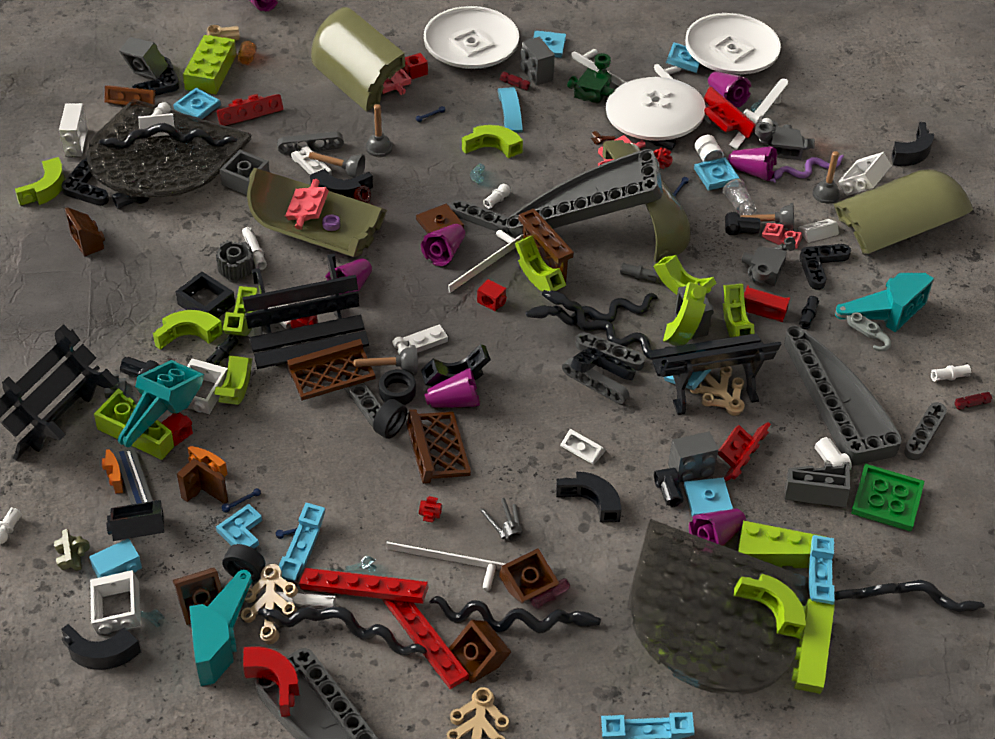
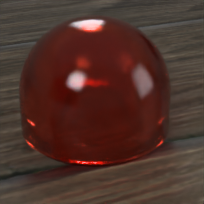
(366, 194)

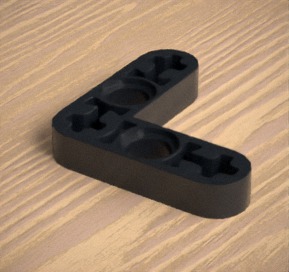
(163, 83)
(75, 186)
(812, 257)
(591, 357)

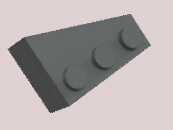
(819, 485)

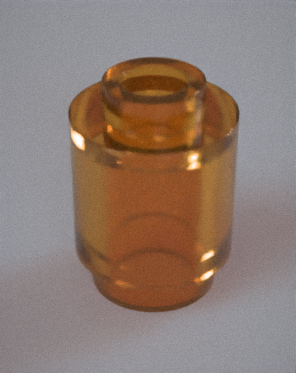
(246, 52)

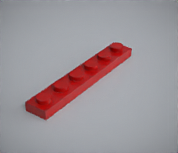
(364, 585)
(423, 633)

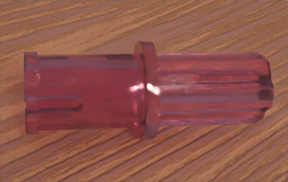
(551, 594)

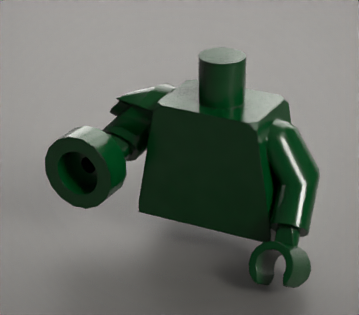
(593, 84)

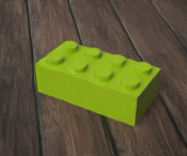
(210, 64)

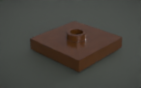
(438, 218)

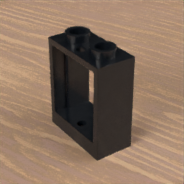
(216, 307)
(135, 520)

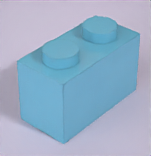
(116, 559)

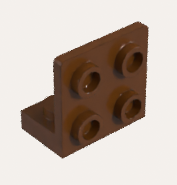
(199, 476)

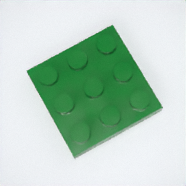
(888, 497)

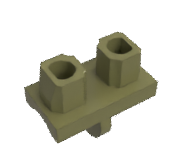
(73, 549)

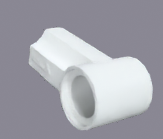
(831, 454)

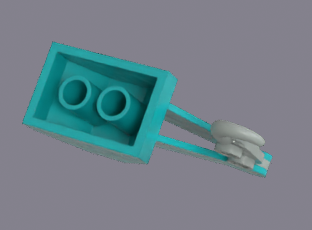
(895, 305)

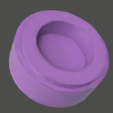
(331, 222)

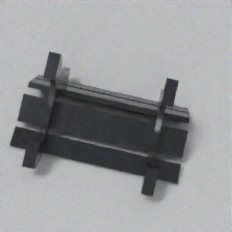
(275, 315)
(695, 357)
(29, 409)

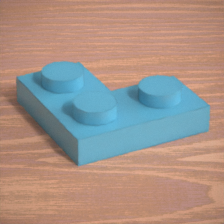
(236, 527)

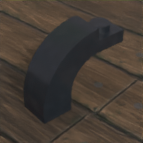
(913, 152)
(340, 186)
(439, 371)
(594, 489)
(102, 654)

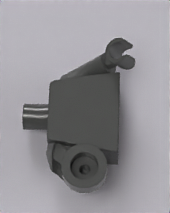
(785, 140)
(768, 262)

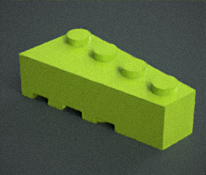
(114, 416)
(775, 545)
(813, 647)

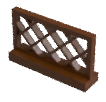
(549, 244)
(327, 360)
(422, 451)

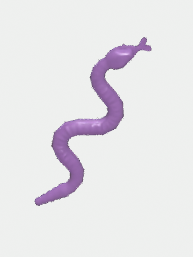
(808, 168)

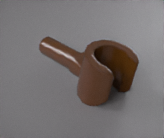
(598, 138)

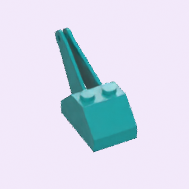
(161, 389)
(214, 629)

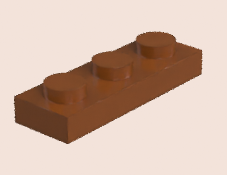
(124, 95)

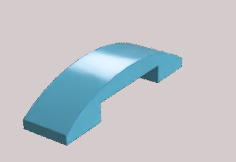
(511, 109)
(303, 542)
(821, 569)
(675, 727)

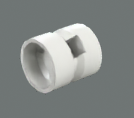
(708, 148)

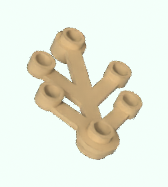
(733, 403)
(269, 600)
(479, 721)

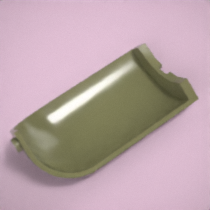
(355, 56)
(271, 196)
(903, 208)
(667, 214)

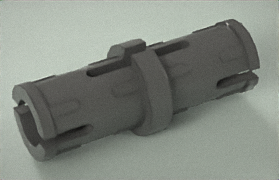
(638, 272)

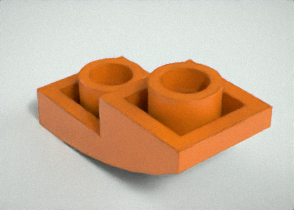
(212, 460)
(112, 468)

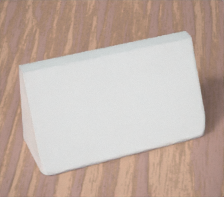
(148, 121)
(819, 230)
(582, 447)

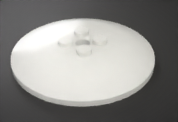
(471, 37)
(732, 43)
(637, 114)

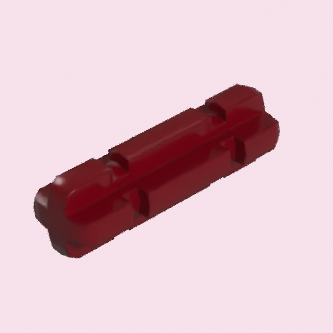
(515, 80)
(973, 400)

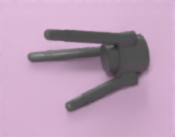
(511, 529)

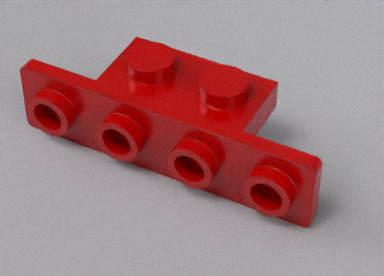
(250, 108)
(726, 114)
(739, 446)

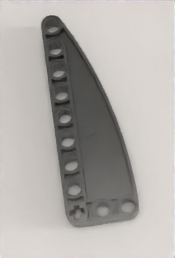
(597, 192)
(843, 401)
(314, 712)

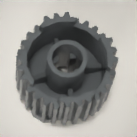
(234, 260)

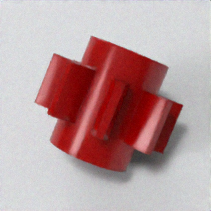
(663, 157)
(430, 509)

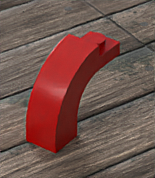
(272, 665)

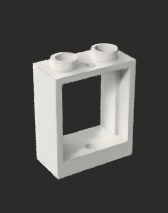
(73, 131)
(864, 175)
(212, 373)
(104, 587)

